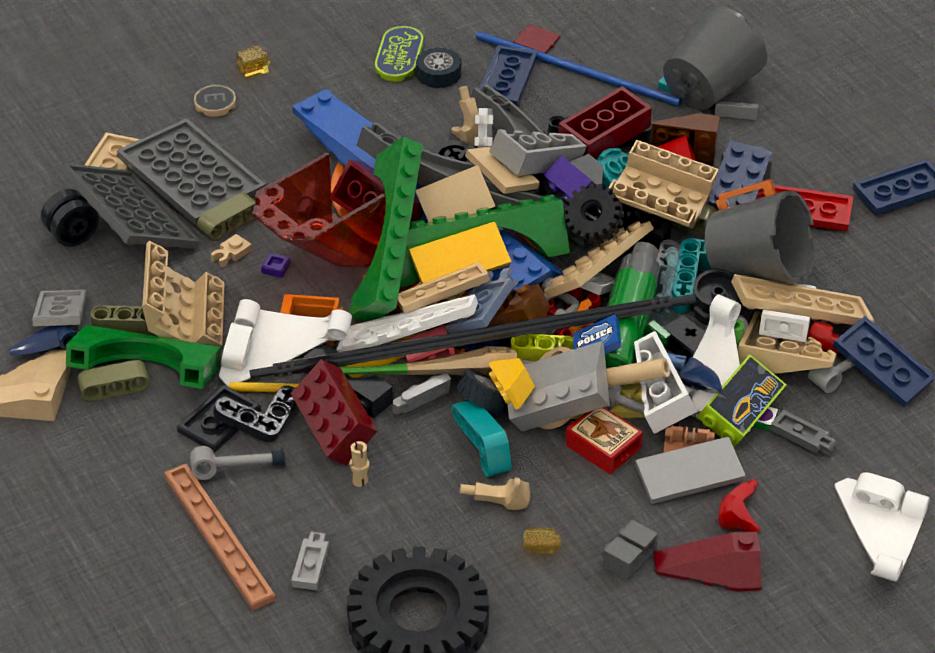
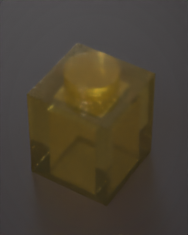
(252, 61)

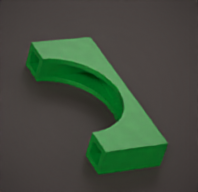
(96, 345)

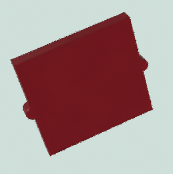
(537, 38)

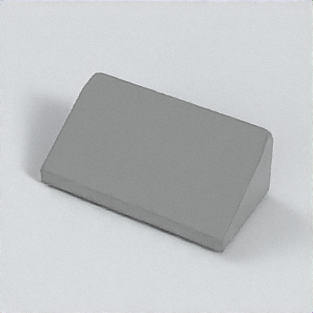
(736, 110)

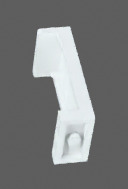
(785, 325)

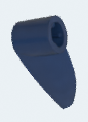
(44, 340)
(700, 377)

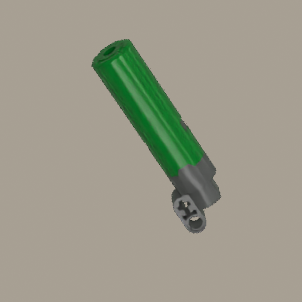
(636, 281)

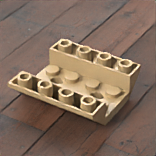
(665, 184)
(177, 305)

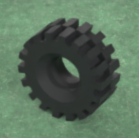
(600, 227)

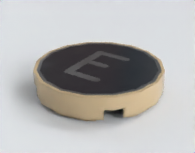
(215, 100)

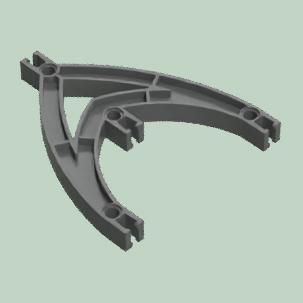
(437, 167)

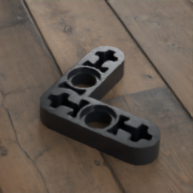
(266, 420)

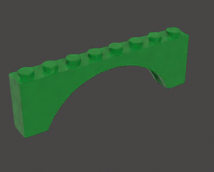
(398, 171)
(538, 221)

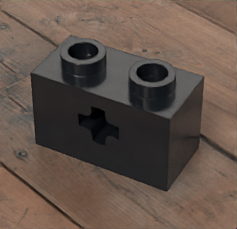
(684, 337)

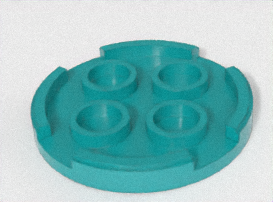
(613, 164)

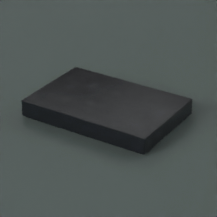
(207, 430)

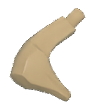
(469, 109)
(513, 495)

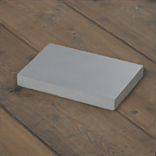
(59, 308)

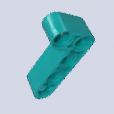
(691, 259)
(485, 435)

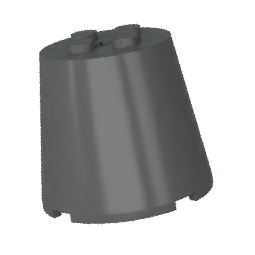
(714, 58)
(763, 238)

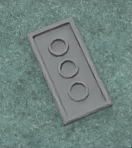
(690, 470)

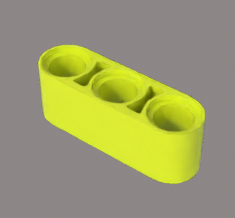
(534, 346)

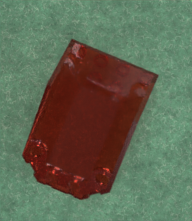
(302, 214)

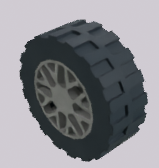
(438, 67)
(481, 391)

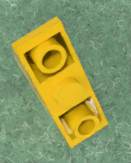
(511, 380)

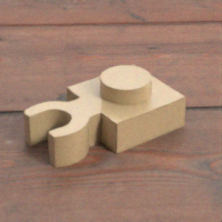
(233, 248)

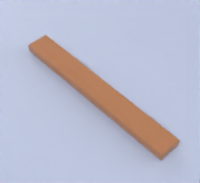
(220, 537)

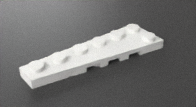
(400, 325)

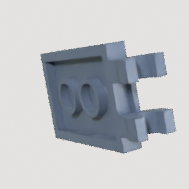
(490, 298)

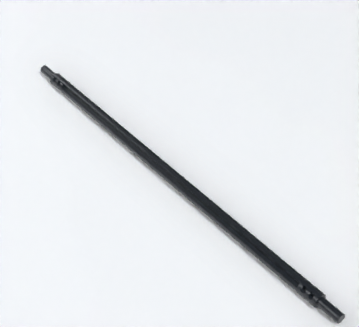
(474, 336)

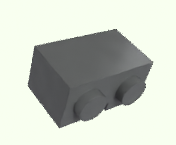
(629, 549)

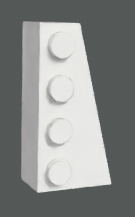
(663, 398)

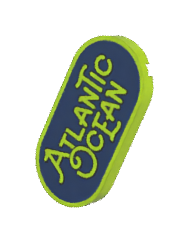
(398, 53)

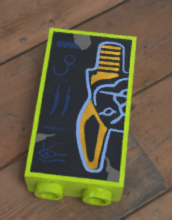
(742, 400)

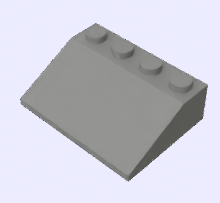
(564, 387)

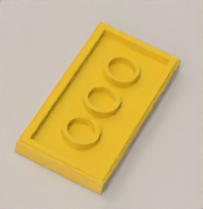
(460, 251)

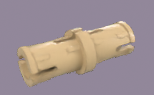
(359, 464)

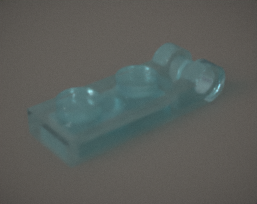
(668, 277)

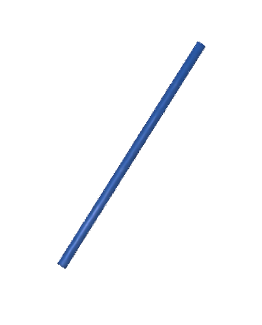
(584, 70)

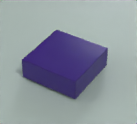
(275, 265)

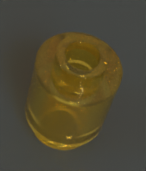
(542, 540)

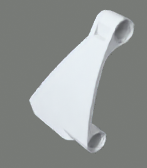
(270, 337)
(717, 347)
(883, 519)

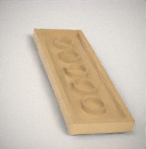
(597, 259)
(800, 300)

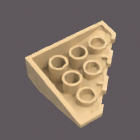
(782, 354)
(35, 387)

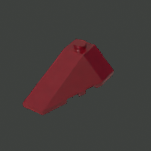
(721, 560)

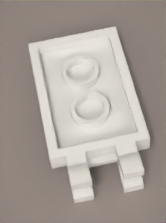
(484, 122)

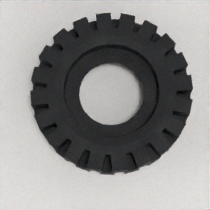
(458, 586)

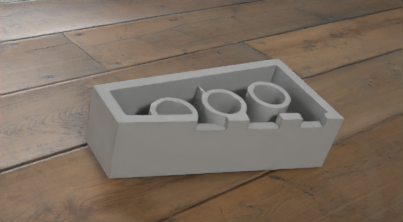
(534, 152)

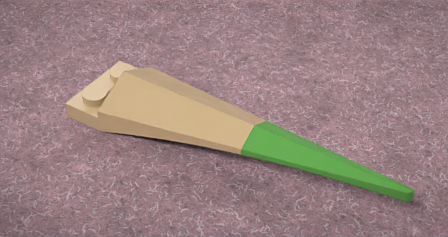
(453, 365)

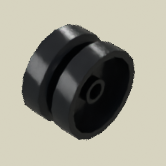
(69, 217)
(707, 287)

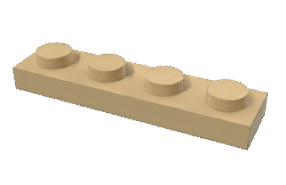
(442, 287)

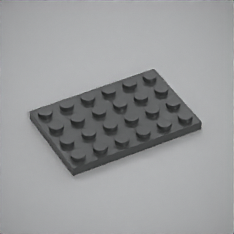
(189, 169)
(129, 206)

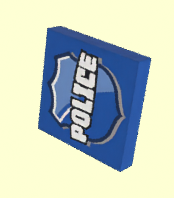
(605, 330)

